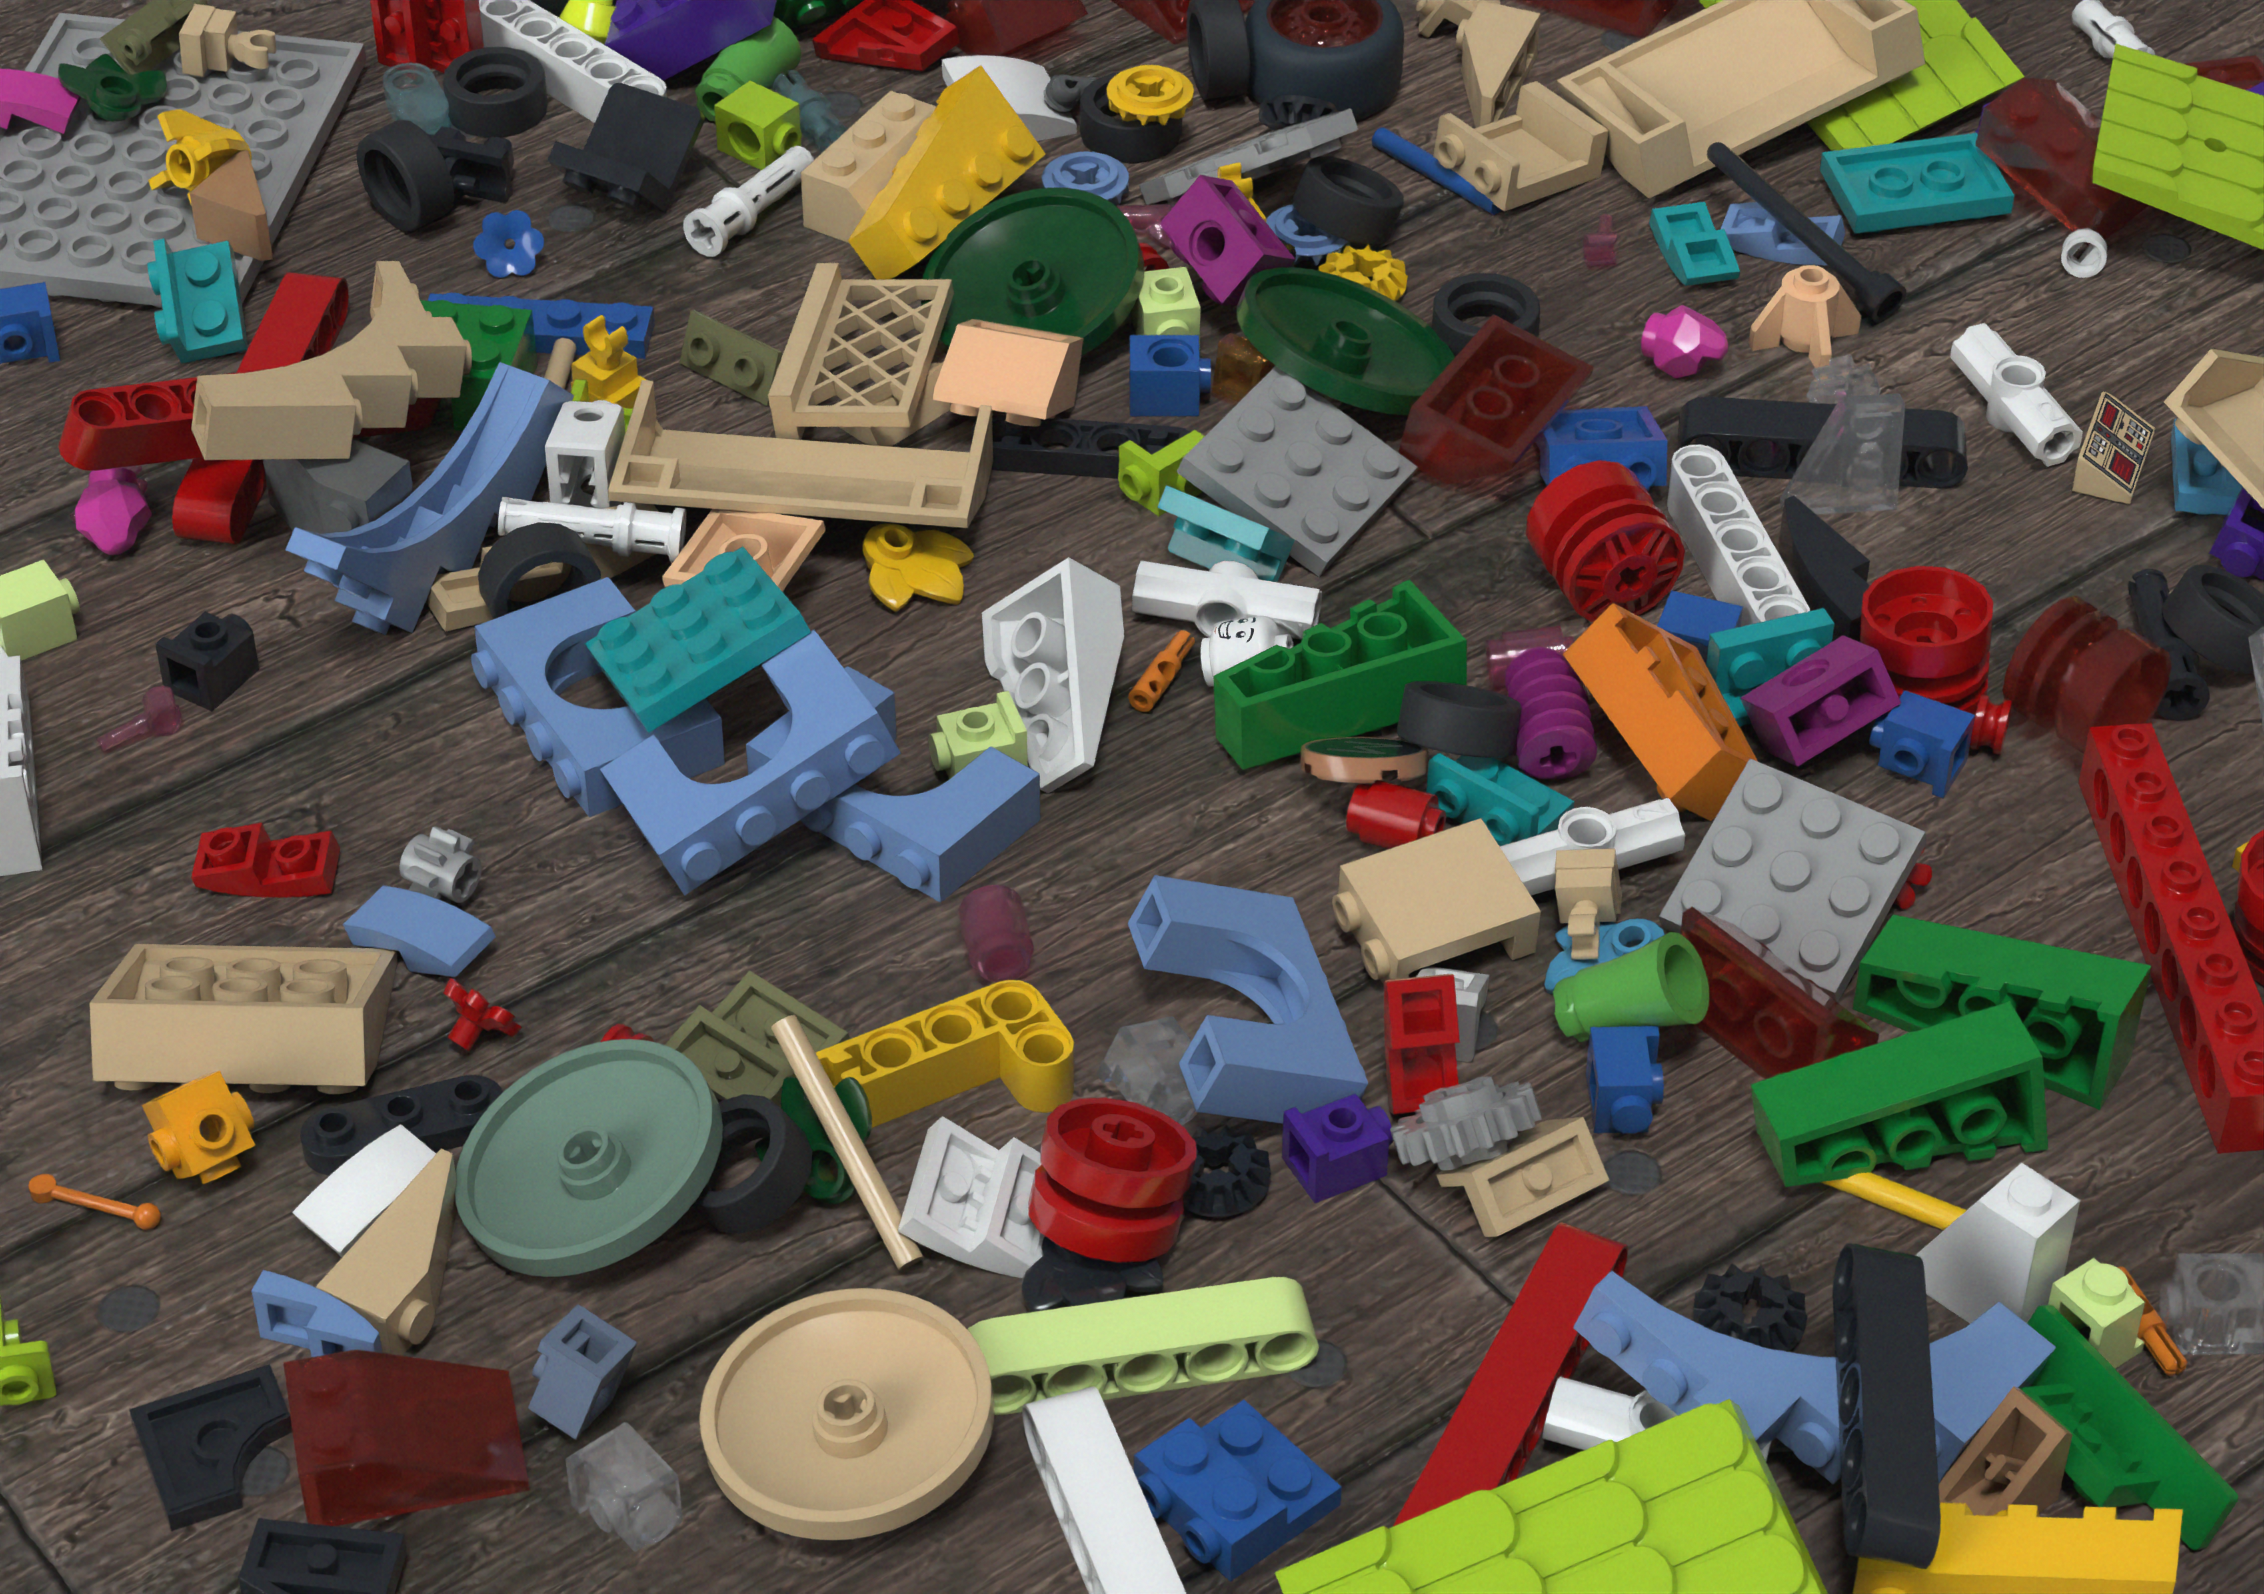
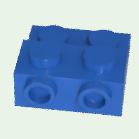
(1605, 434)
(1233, 1488)

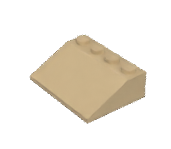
(245, 1011)

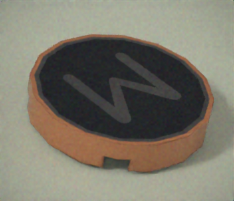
(1363, 759)

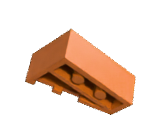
(1663, 708)

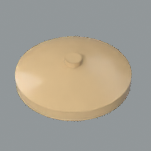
(847, 1414)

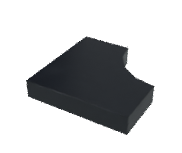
(206, 1439)

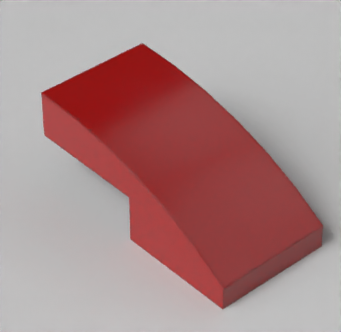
(1419, 1038)

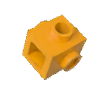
(177, 1135)

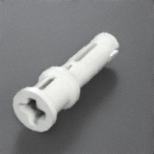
(736, 209)
(622, 528)

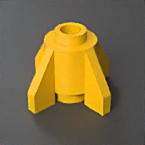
(198, 152)

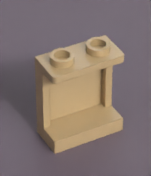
(1525, 154)
(1435, 902)

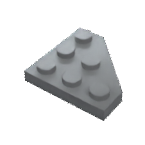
(1257, 155)

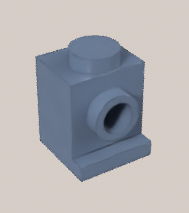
(579, 1370)

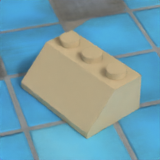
(859, 165)

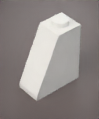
(2003, 1248)

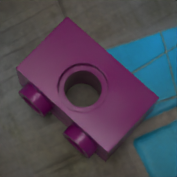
(1202, 220)
(1820, 700)

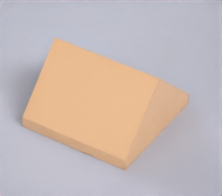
(772, 539)

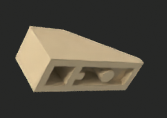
(1496, 57)
(401, 1260)

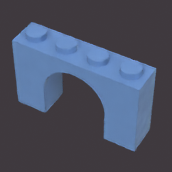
(542, 652)
(711, 826)
(929, 837)
(1265, 953)

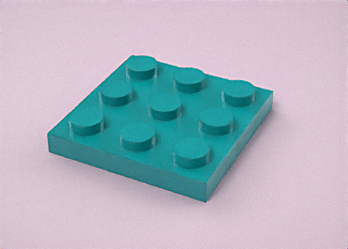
(696, 637)

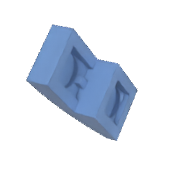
(1762, 236)
(423, 929)
(309, 1317)

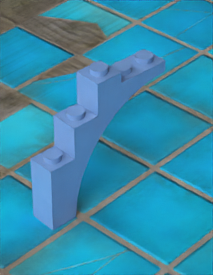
(393, 561)
(1797, 1393)

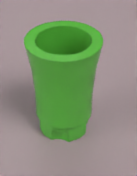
(755, 59)
(1646, 987)

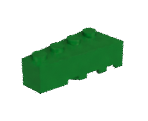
(1336, 678)
(2072, 1002)

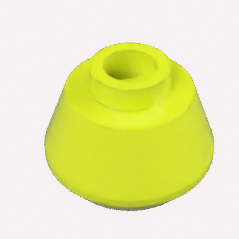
(590, 17)

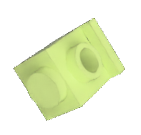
(971, 731)
(2106, 1303)

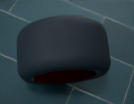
(1326, 51)

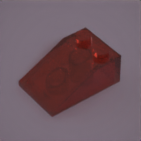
(400, 1435)

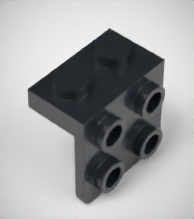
(633, 149)

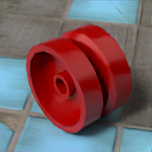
(1111, 1179)

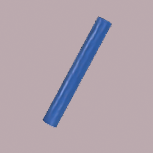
(1430, 167)

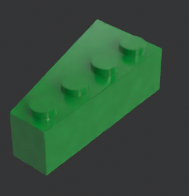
(1906, 1100)

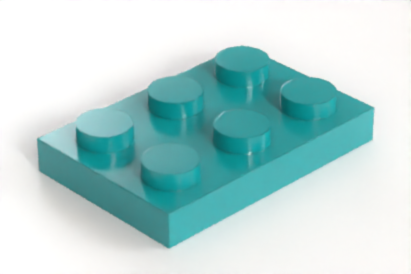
(1915, 183)

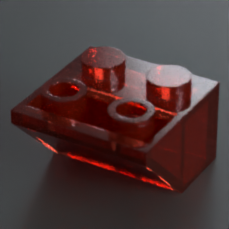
(1009, 25)

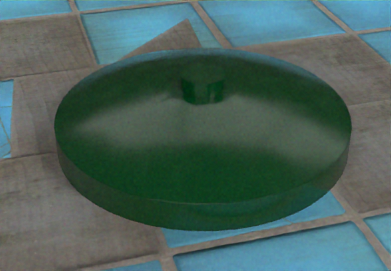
(1042, 264)
(1341, 338)

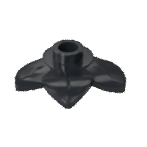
(1083, 1280)

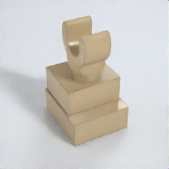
(212, 42)
(1586, 895)

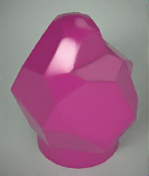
(1682, 341)
(112, 510)

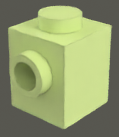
(1167, 304)
(35, 611)

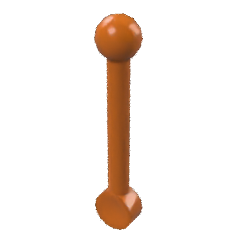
(45, 1189)

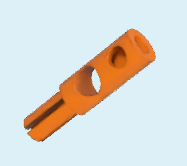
(1160, 672)
(2154, 1335)

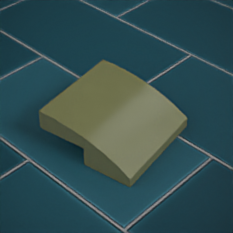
(737, 1043)

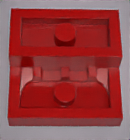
(425, 31)

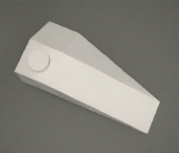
(1058, 659)

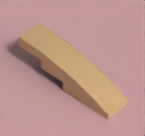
(457, 596)

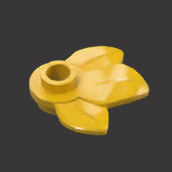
(914, 563)

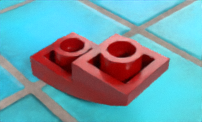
(250, 864)

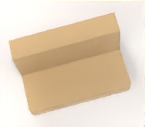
(1536, 1174)

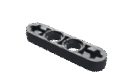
(1084, 443)

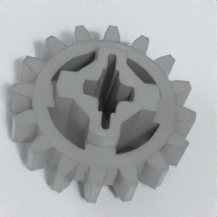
(1466, 1123)

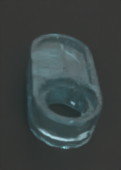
(424, 104)

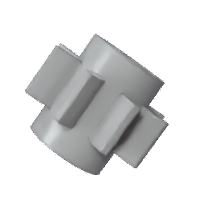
(441, 865)

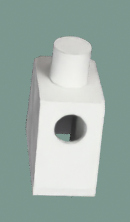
(583, 447)

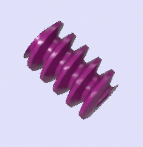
(1555, 717)

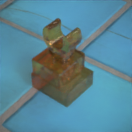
(1238, 367)

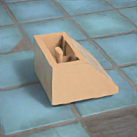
(1011, 369)

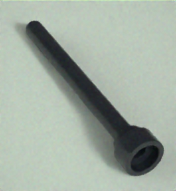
(1876, 293)

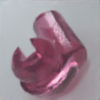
(1147, 219)

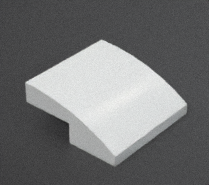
(1023, 88)
(974, 1200)

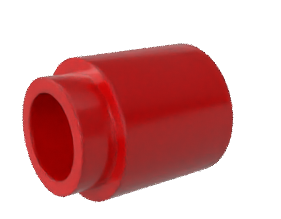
(1393, 814)

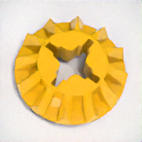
(1150, 94)
(1387, 273)

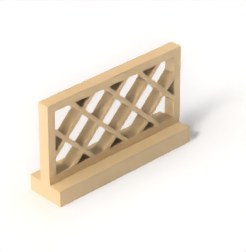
(817, 347)

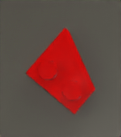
(887, 35)

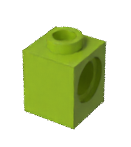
(757, 125)

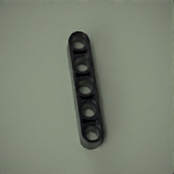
(1775, 436)
(1885, 1407)

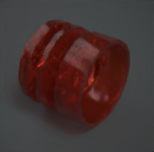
(2084, 672)

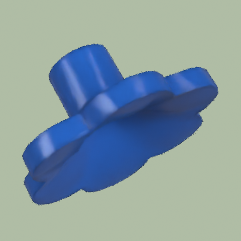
(492, 243)

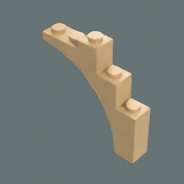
(326, 400)

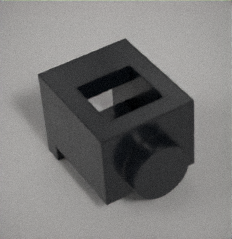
(208, 659)

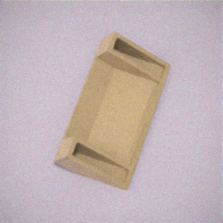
(1738, 79)

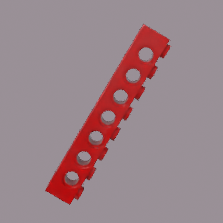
(2180, 928)

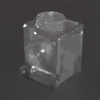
(1147, 1067)
(625, 1487)

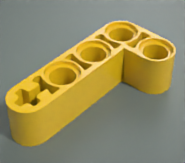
(958, 1046)

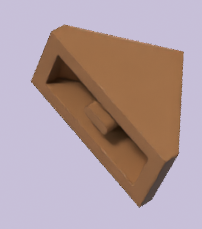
(232, 210)
(2011, 1460)

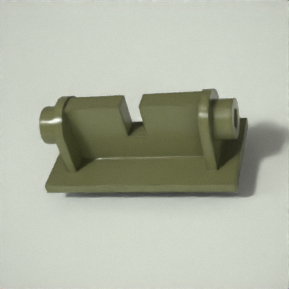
(149, 34)
(729, 357)

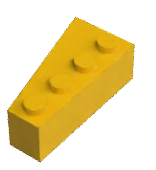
(953, 169)
(2037, 1555)

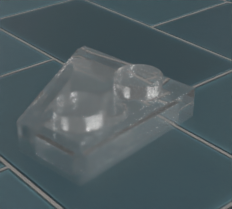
(1853, 458)

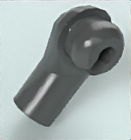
(1065, 91)

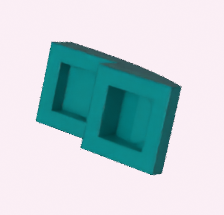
(1693, 245)

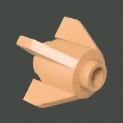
(1806, 314)

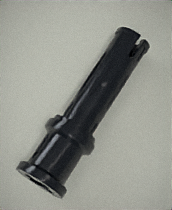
(2186, 690)

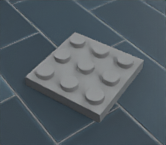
(1297, 468)
(1799, 873)

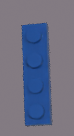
(567, 318)

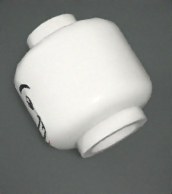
(1237, 641)

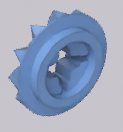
(1084, 169)
(1313, 243)

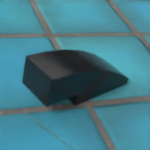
(1824, 567)

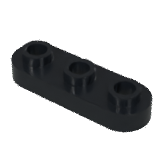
(435, 1113)

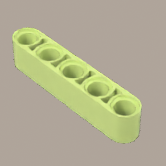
(1149, 1342)

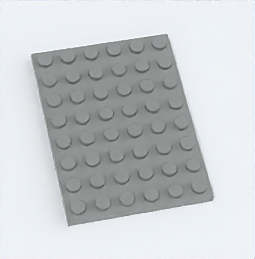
(82, 199)

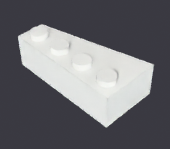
(18, 795)

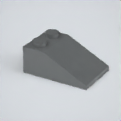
(337, 492)

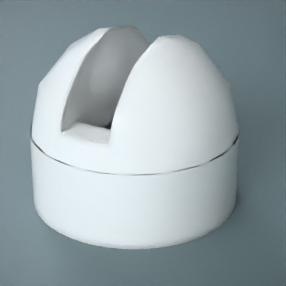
(2091, 260)

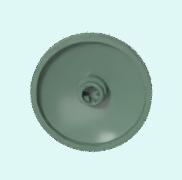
(588, 1157)

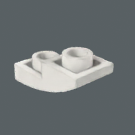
(363, 1188)

